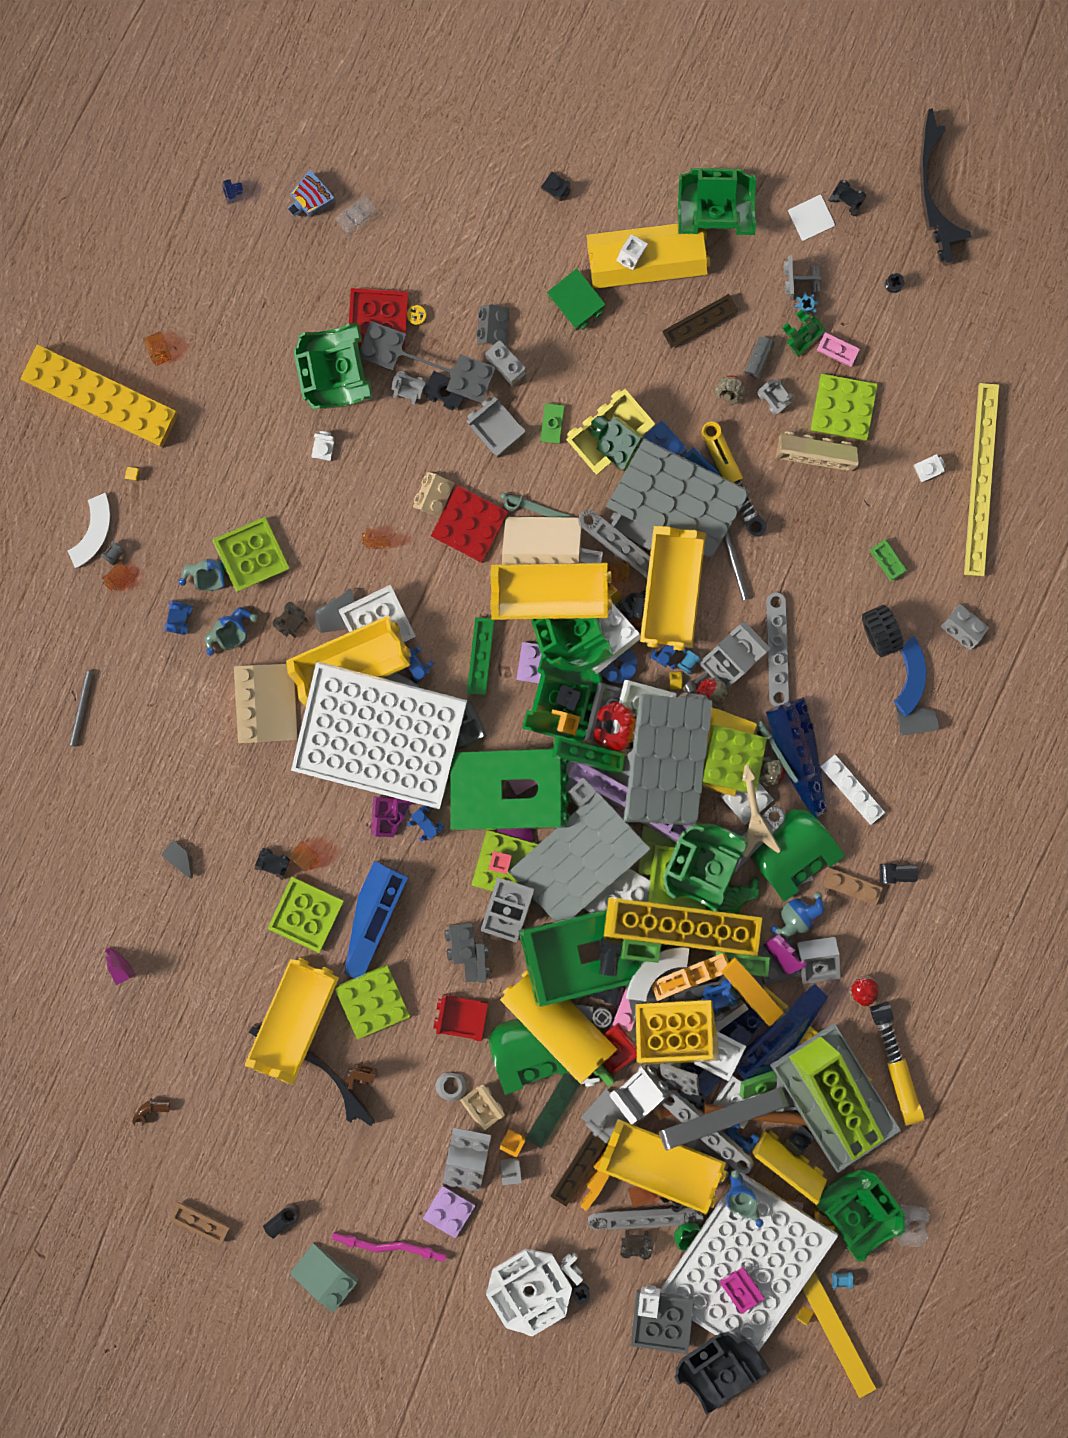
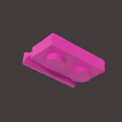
(742, 1289)

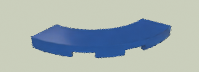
(916, 676)

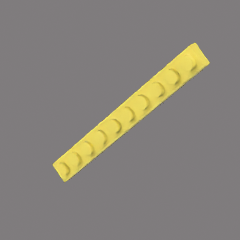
(981, 479)

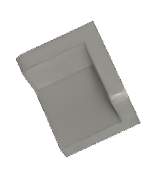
(581, 793)
(511, 1171)

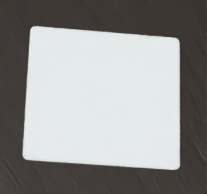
(811, 217)

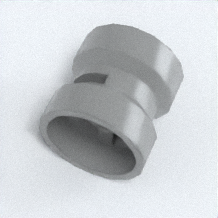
(602, 1017)

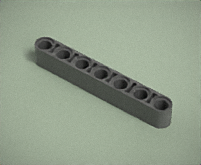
(723, 1118)

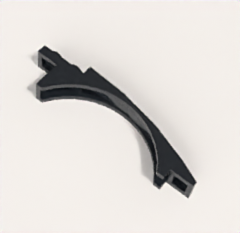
(945, 231)
(353, 1105)

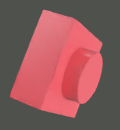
(500, 862)

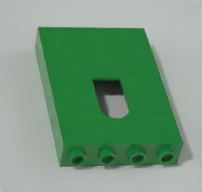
(478, 790)
(556, 964)

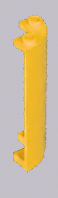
(673, 587)
(550, 591)
(291, 1021)
(560, 1029)
(674, 1173)

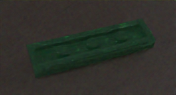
(553, 1110)

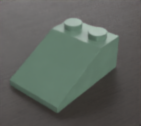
(324, 1277)

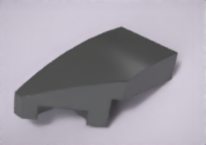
(179, 858)

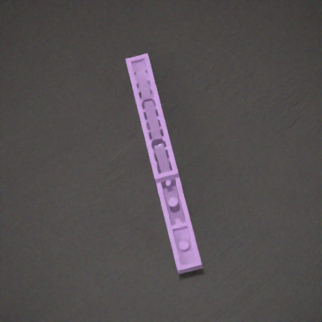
(616, 795)

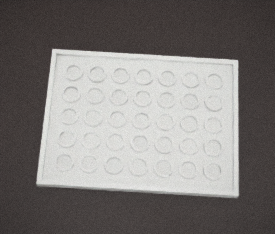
(378, 735)
(776, 1257)

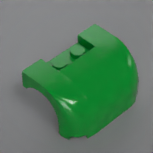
(716, 200)
(331, 368)
(572, 642)
(551, 679)
(804, 851)
(704, 864)
(520, 1056)
(861, 1212)

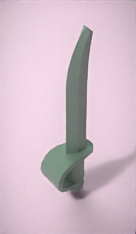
(530, 506)
(763, 731)

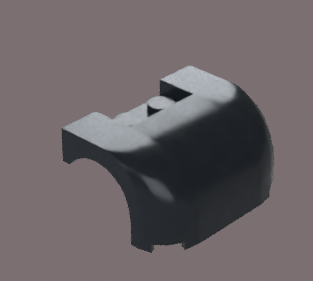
(721, 1368)

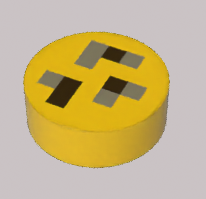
(416, 315)

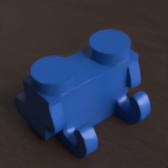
(177, 617)
(664, 656)
(417, 667)
(425, 824)
(721, 995)
(746, 1144)

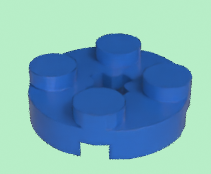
(627, 669)

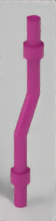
(426, 1252)

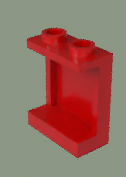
(461, 1017)

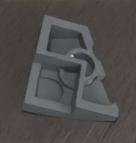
(917, 721)

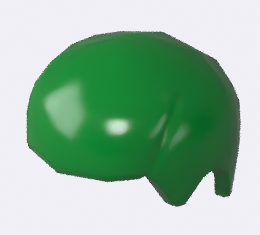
(686, 1234)

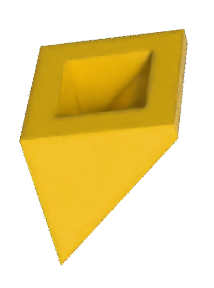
(132, 473)
(614, 594)
(675, 680)
(804, 1315)

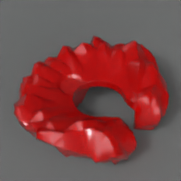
(627, 727)

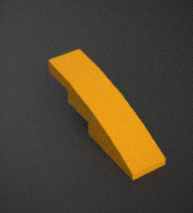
(689, 977)
(752, 992)
(595, 1184)

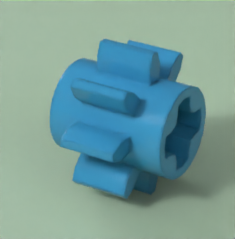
(806, 298)

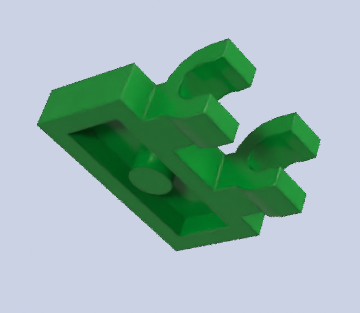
(806, 336)

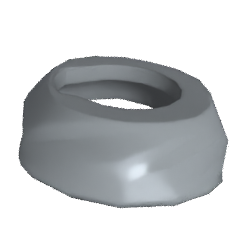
(451, 1097)

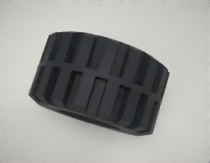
(882, 630)

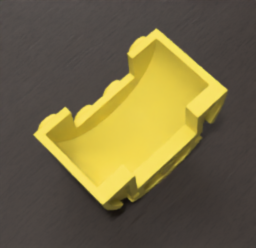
(625, 408)

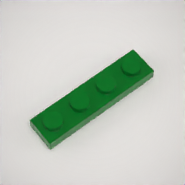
(480, 656)
(588, 755)

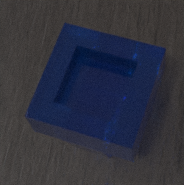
(231, 190)

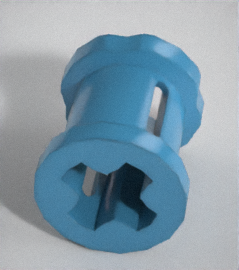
(689, 662)
(842, 1280)

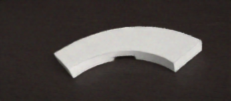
(96, 533)
(650, 971)

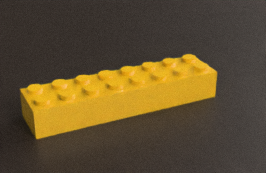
(99, 396)
(682, 926)

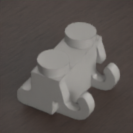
(408, 386)
(775, 395)

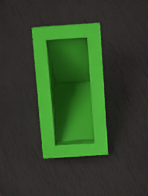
(641, 951)

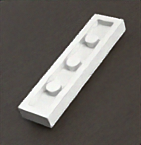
(852, 789)

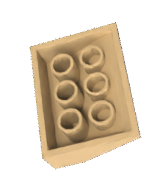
(817, 452)
(542, 540)
(265, 703)

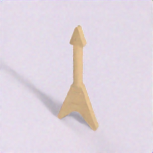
(757, 828)

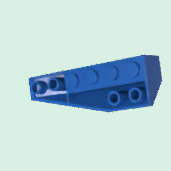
(372, 915)

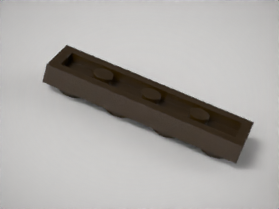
(700, 321)
(578, 1169)

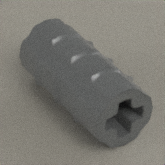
(759, 357)

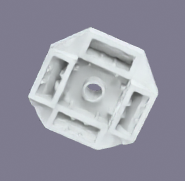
(532, 1311)

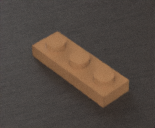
(852, 886)
(199, 1223)

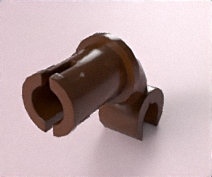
(150, 1106)

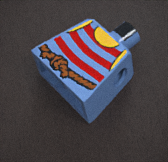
(310, 196)

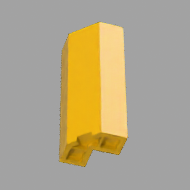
(664, 258)
(371, 650)

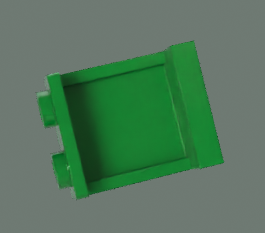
(576, 300)

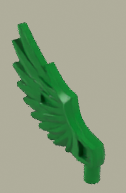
(737, 897)

